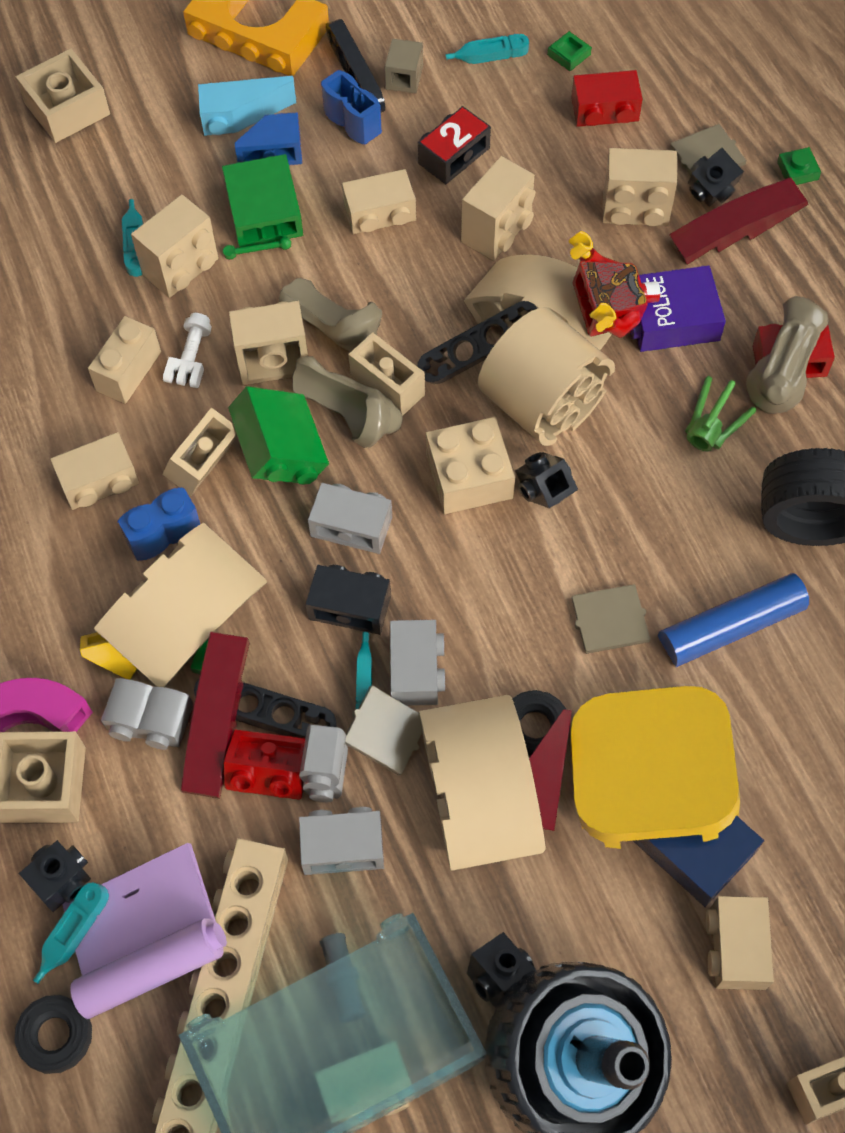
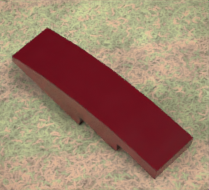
(739, 218)
(214, 714)

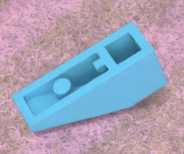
(238, 104)

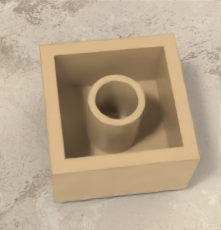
(63, 95)
(639, 186)
(497, 208)
(175, 246)
(268, 341)
(470, 465)
(41, 777)

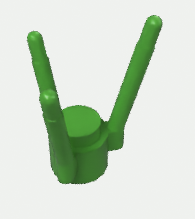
(706, 431)

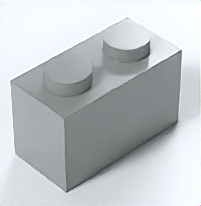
(350, 517)
(414, 662)
(341, 841)

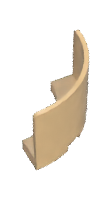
(531, 279)
(179, 604)
(485, 780)

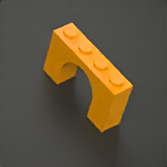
(277, 46)

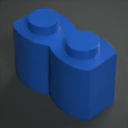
(351, 107)
(156, 525)

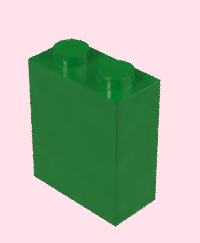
(263, 200)
(278, 436)

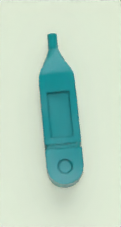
(492, 49)
(130, 222)
(364, 669)
(72, 927)

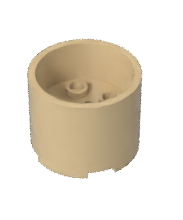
(545, 375)

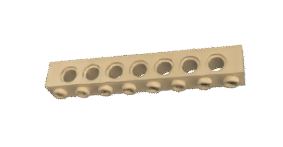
(245, 862)

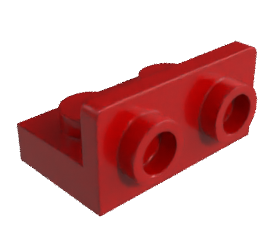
(264, 764)

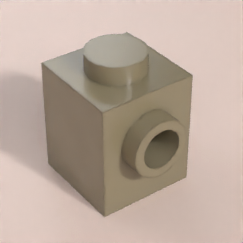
(404, 66)

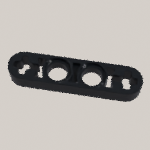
(352, 59)
(477, 338)
(270, 701)

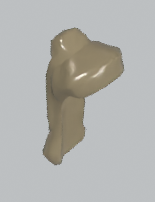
(341, 325)
(780, 377)
(364, 408)

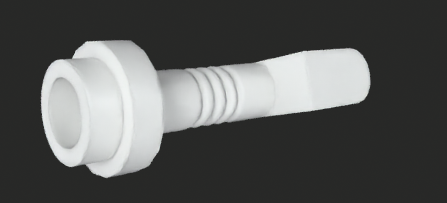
(198, 327)

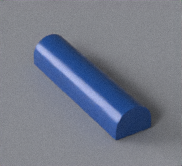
(734, 619)

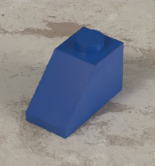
(272, 137)

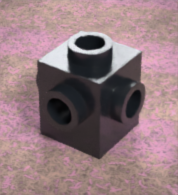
(714, 178)
(545, 479)
(56, 874)
(497, 968)

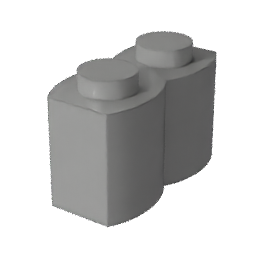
(147, 713)
(324, 762)

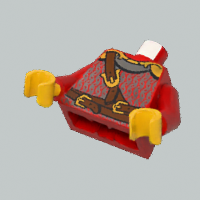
(608, 290)

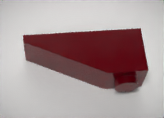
(547, 768)

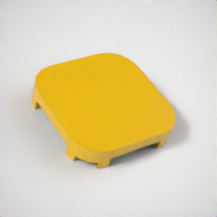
(654, 765)

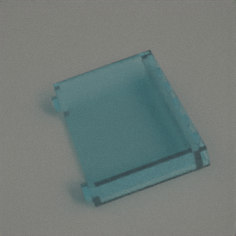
(337, 1042)

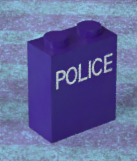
(686, 311)

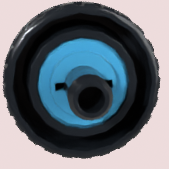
(578, 1051)

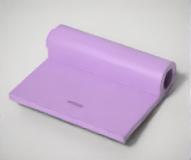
(148, 936)

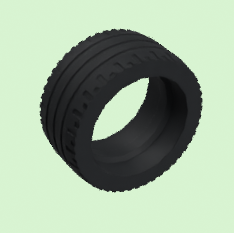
(805, 497)

